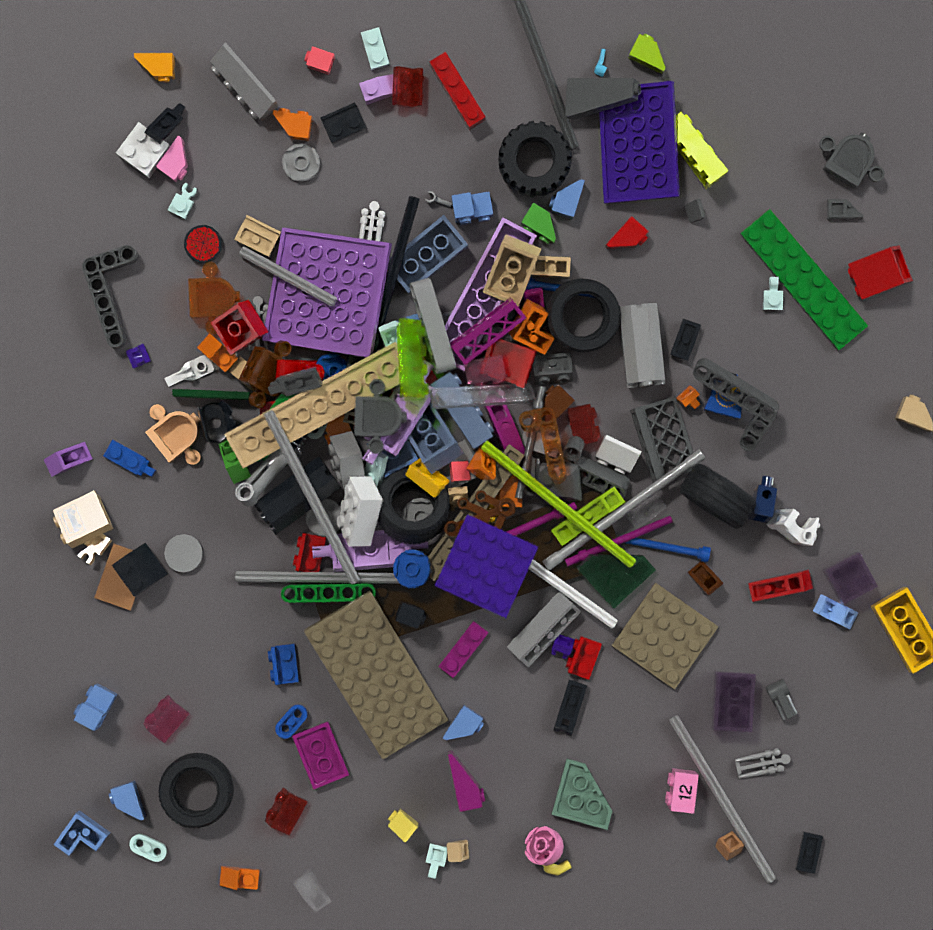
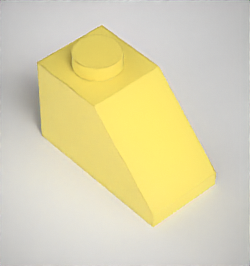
(402, 824)

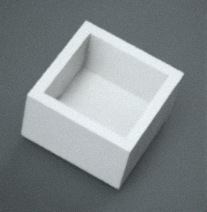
(142, 150)

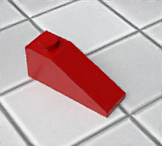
(780, 585)

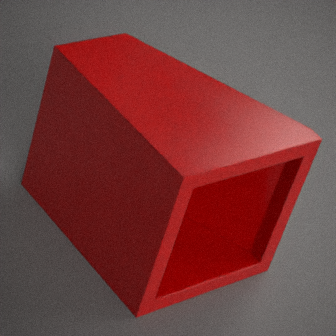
(879, 272)

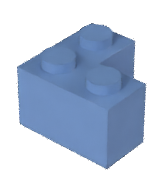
(472, 207)
(96, 707)
(81, 829)

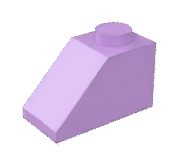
(377, 88)

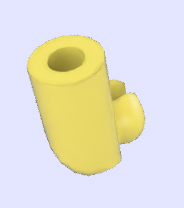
(555, 869)

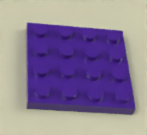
(486, 566)

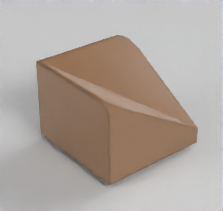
(729, 845)

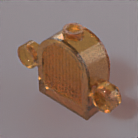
(211, 296)

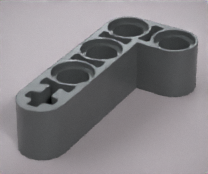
(591, 472)

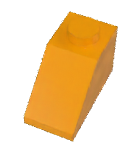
(159, 65)

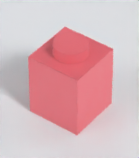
(319, 60)

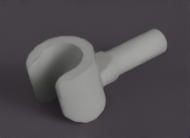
(438, 200)

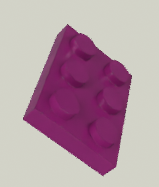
(320, 755)

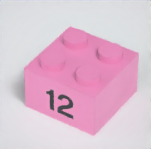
(682, 790)

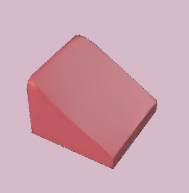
(458, 471)

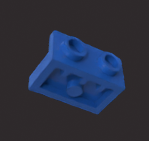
(284, 664)

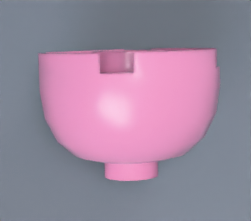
(544, 846)

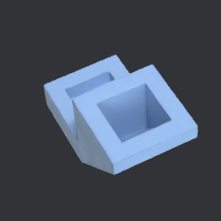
(835, 611)

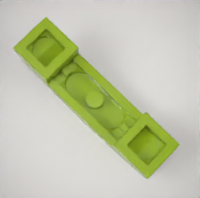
(591, 512)

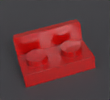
(304, 560)
(583, 657)

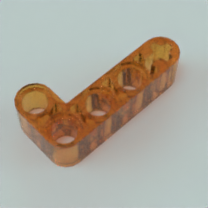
(549, 445)

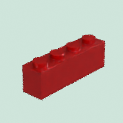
(457, 90)

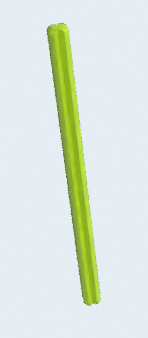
(558, 504)

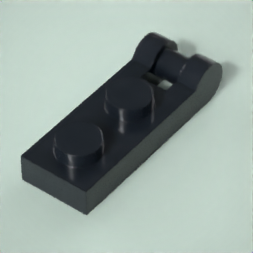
(570, 707)

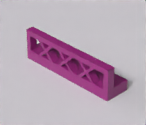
(482, 325)

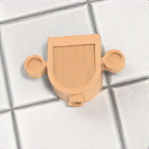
(175, 434)

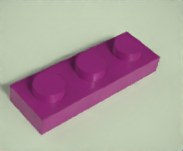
(463, 649)

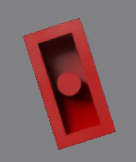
(628, 235)

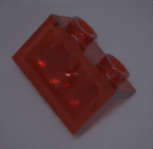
(407, 87)
(285, 811)

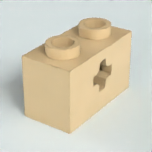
(552, 267)

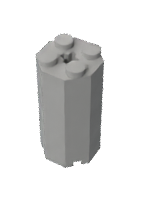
(641, 345)

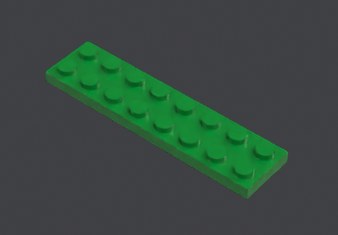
(804, 279)

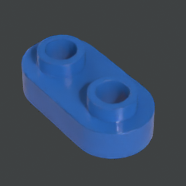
(291, 720)

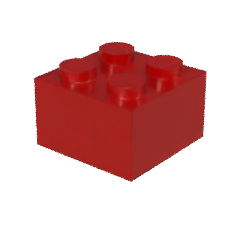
(239, 327)

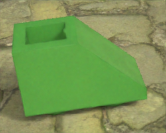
(539, 222)
(232, 463)

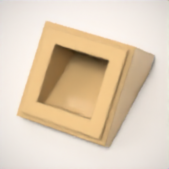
(458, 851)

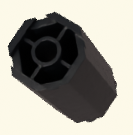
(288, 501)

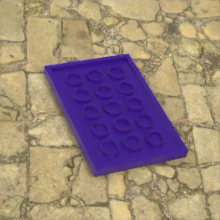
(641, 147)

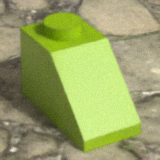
(647, 53)

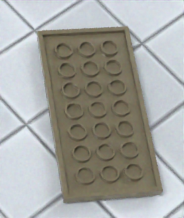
(376, 674)

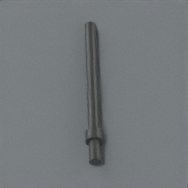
(538, 403)

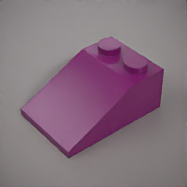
(466, 787)

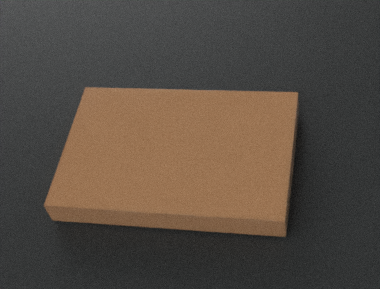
(111, 587)

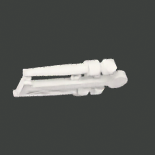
(374, 206)

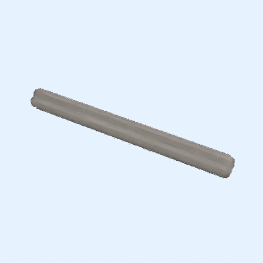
(288, 276)

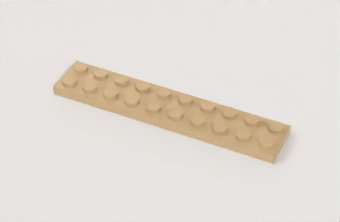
(316, 406)

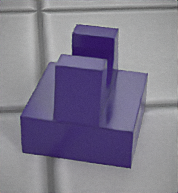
(138, 356)
(563, 644)

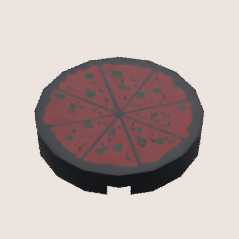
(203, 244)

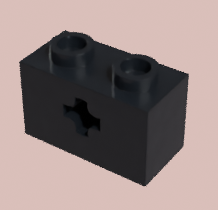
(410, 614)

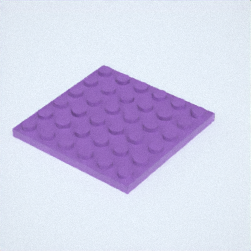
(341, 266)

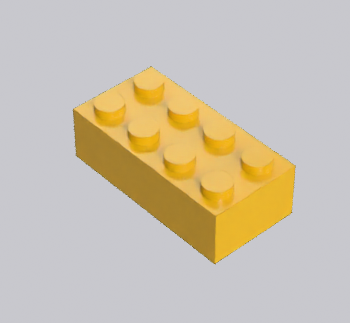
(906, 628)

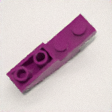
(504, 427)

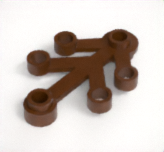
(483, 514)

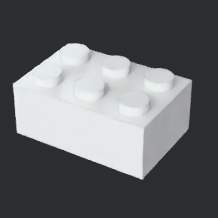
(359, 511)

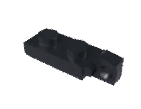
(165, 123)

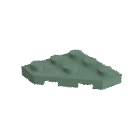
(580, 797)

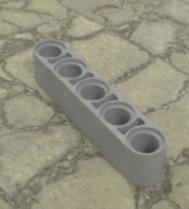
(435, 332)

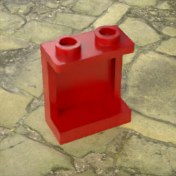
(517, 360)

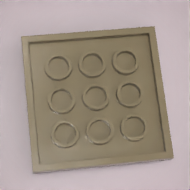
(664, 635)

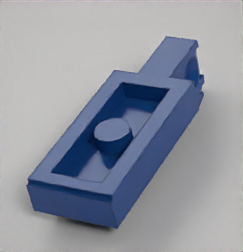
(128, 459)

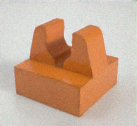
(688, 397)

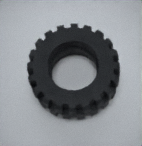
(534, 133)

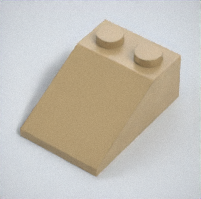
(511, 269)

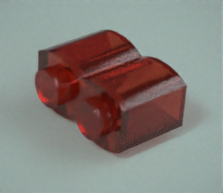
(582, 423)

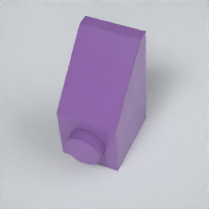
(67, 459)

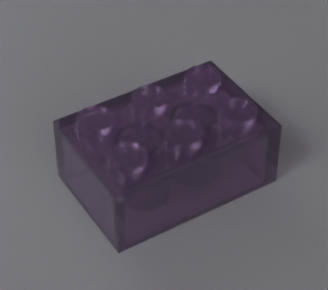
(733, 701)

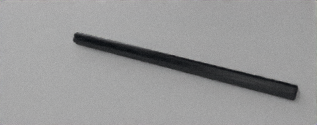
(396, 262)

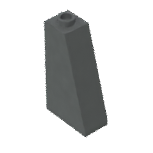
(596, 95)

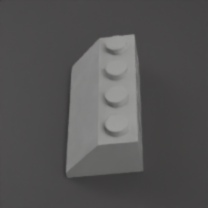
(244, 83)

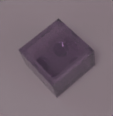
(850, 578)

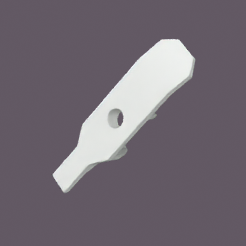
(191, 372)

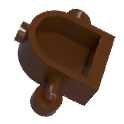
(261, 371)

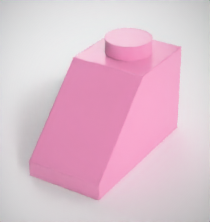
(174, 161)

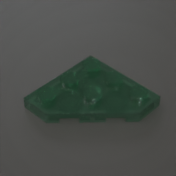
(613, 577)

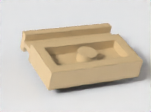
(257, 236)

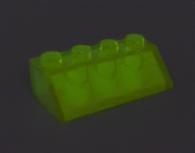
(411, 359)

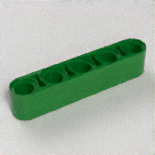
(319, 589)

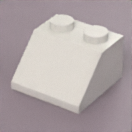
(617, 454)

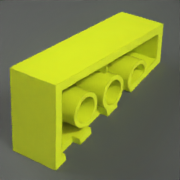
(698, 153)

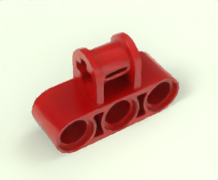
(290, 366)

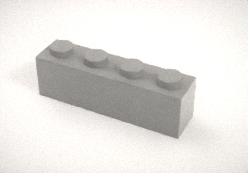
(543, 629)

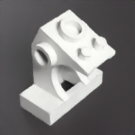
(785, 522)

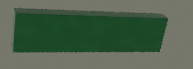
(210, 394)

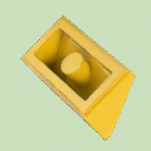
(431, 483)

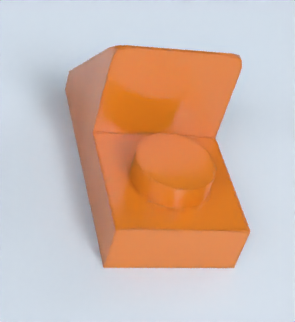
(217, 353)
(239, 878)

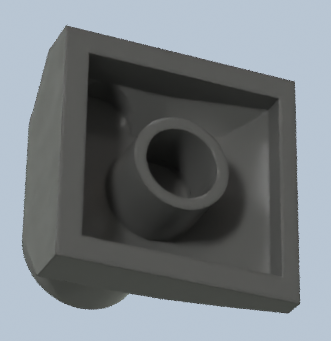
(568, 490)

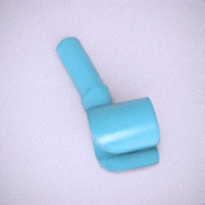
(600, 69)

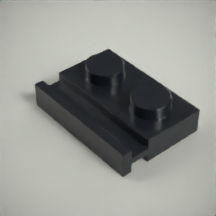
(343, 123)

